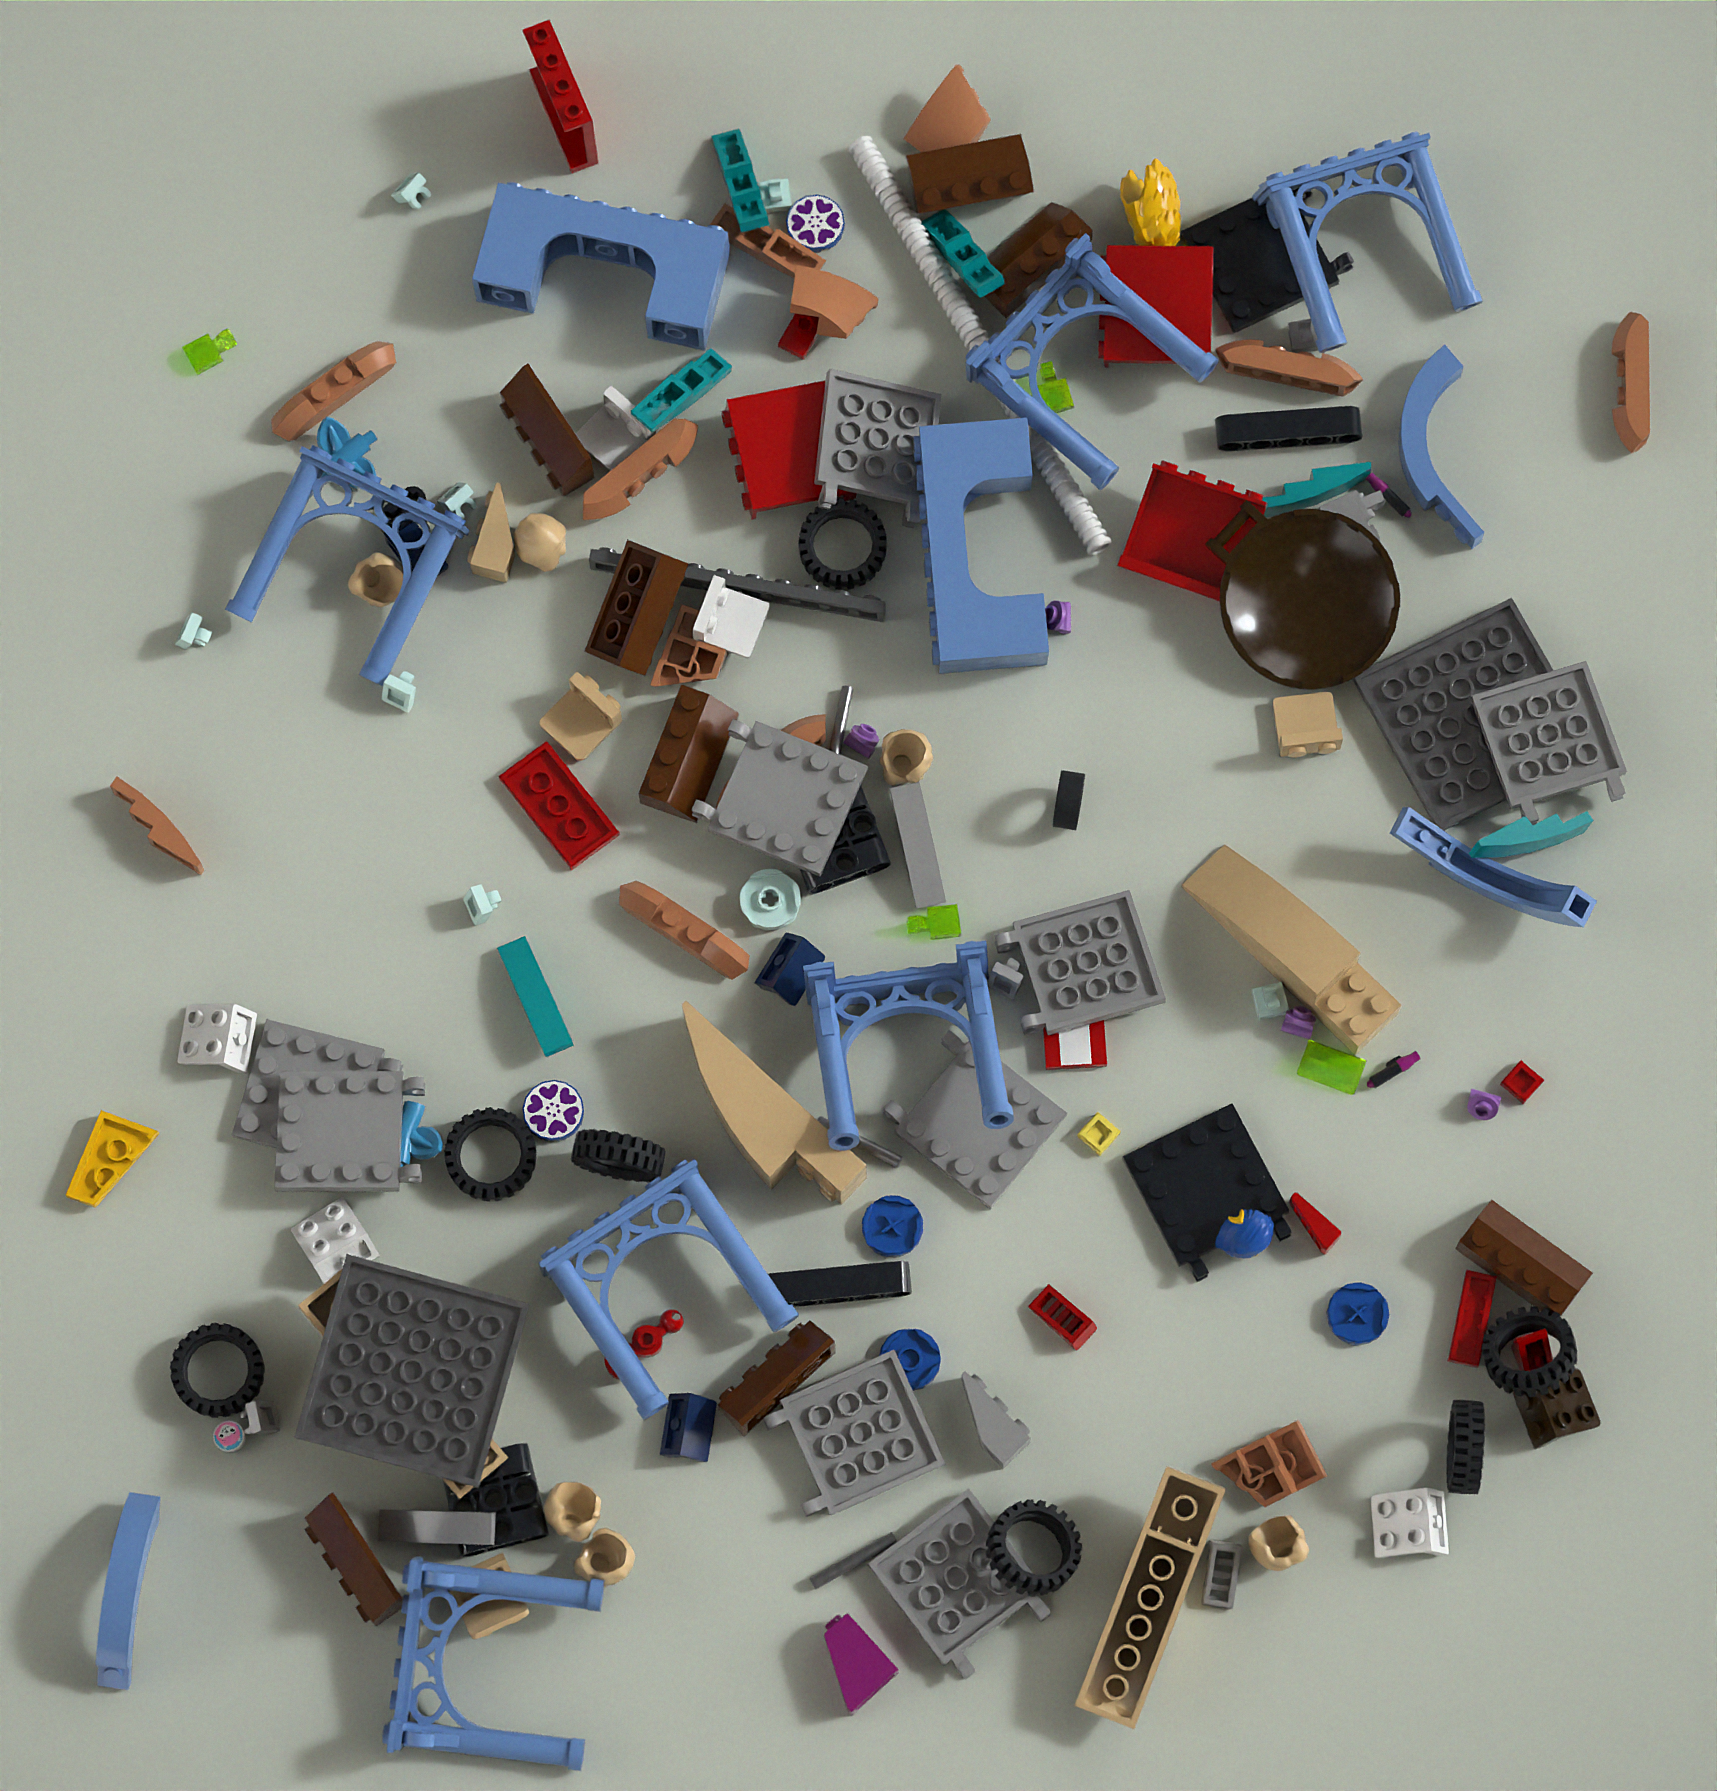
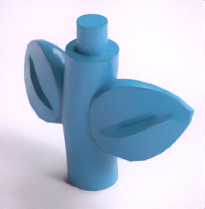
(336, 441)
(417, 1141)

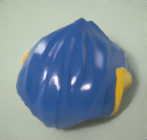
(1245, 1234)

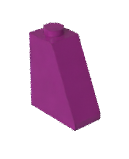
(857, 1662)

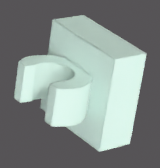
(409, 188)
(775, 195)
(456, 497)
(192, 632)
(399, 691)
(481, 904)
(1270, 1001)

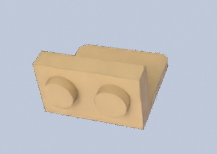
(582, 717)
(1306, 724)
(491, 1614)

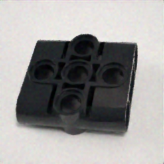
(861, 848)
(524, 1522)

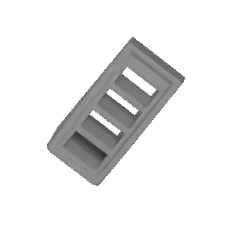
(1227, 1547)

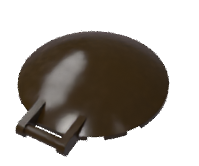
(1306, 596)

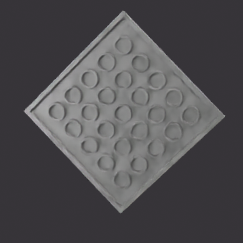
(1428, 712)
(412, 1370)

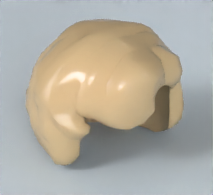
(540, 541)
(377, 579)
(905, 757)
(572, 1510)
(1279, 1543)
(605, 1558)

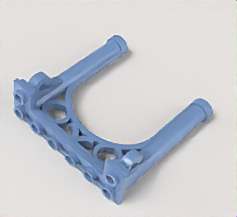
(1417, 172)
(1095, 275)
(415, 583)
(965, 978)
(720, 1234)
(472, 1738)

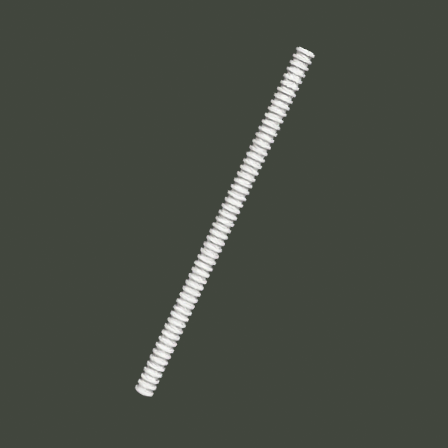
(972, 332)

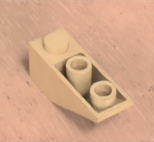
(494, 549)

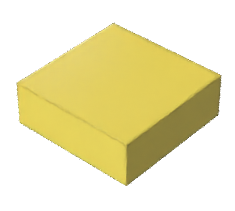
(1098, 1133)

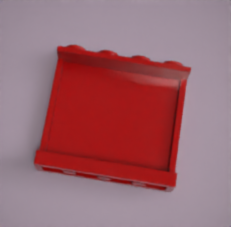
(561, 97)
(1174, 283)
(777, 446)
(1177, 521)

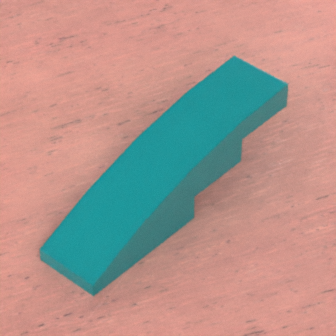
(740, 180)
(962, 253)
(682, 390)
(1323, 485)
(1524, 837)
(535, 996)

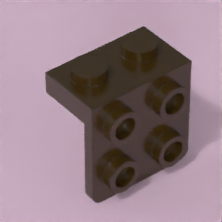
(1558, 1412)

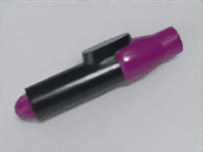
(1389, 496)
(1393, 1068)

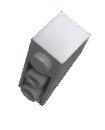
(995, 1429)

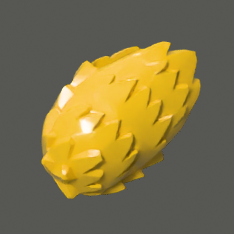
(1152, 206)

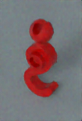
(648, 1339)

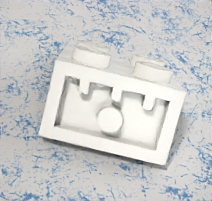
(613, 431)
(730, 619)
(217, 1036)
(331, 1236)
(1409, 1523)

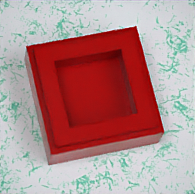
(1522, 1082)

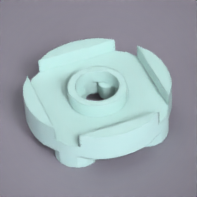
(780, 886)

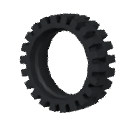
(854, 576)
(482, 1119)
(618, 1155)
(189, 1346)
(1538, 1378)
(1465, 1447)
(1053, 1522)

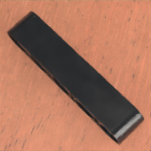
(1288, 428)
(844, 1283)

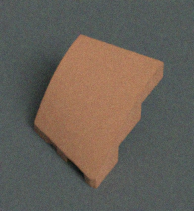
(949, 116)
(831, 298)
(686, 658)
(1274, 1465)

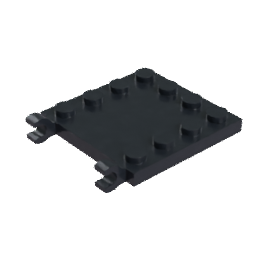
(1252, 263)
(1200, 1180)

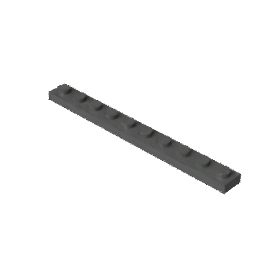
(753, 585)

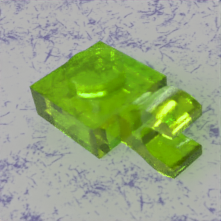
(205, 353)
(1054, 391)
(940, 922)

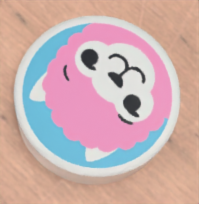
(229, 1436)

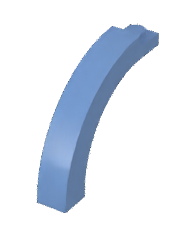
(123, 1589)

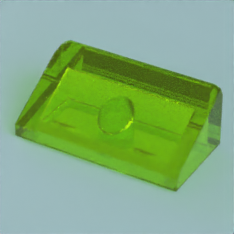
(1331, 1067)

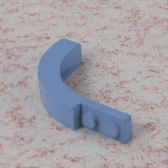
(1428, 489)
(1495, 881)

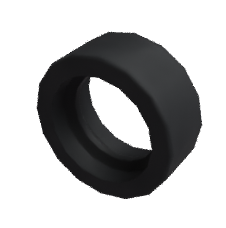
(1068, 800)

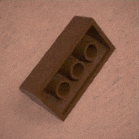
(969, 173)
(1033, 254)
(546, 432)
(636, 607)
(687, 753)
(1523, 1259)
(776, 1377)
(354, 1560)

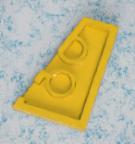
(107, 1157)

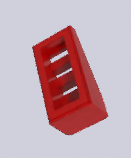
(1318, 1226)
(1081, 1335)

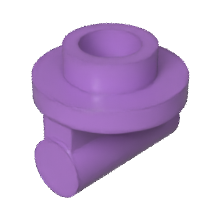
(1059, 616)
(862, 739)
(1299, 1022)
(1483, 1104)

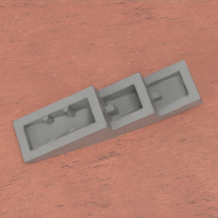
(917, 845)
(436, 1527)

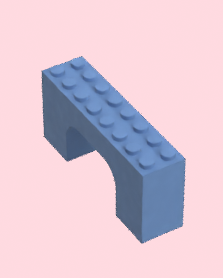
(537, 227)
(956, 468)

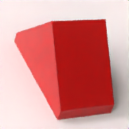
(1532, 1350)

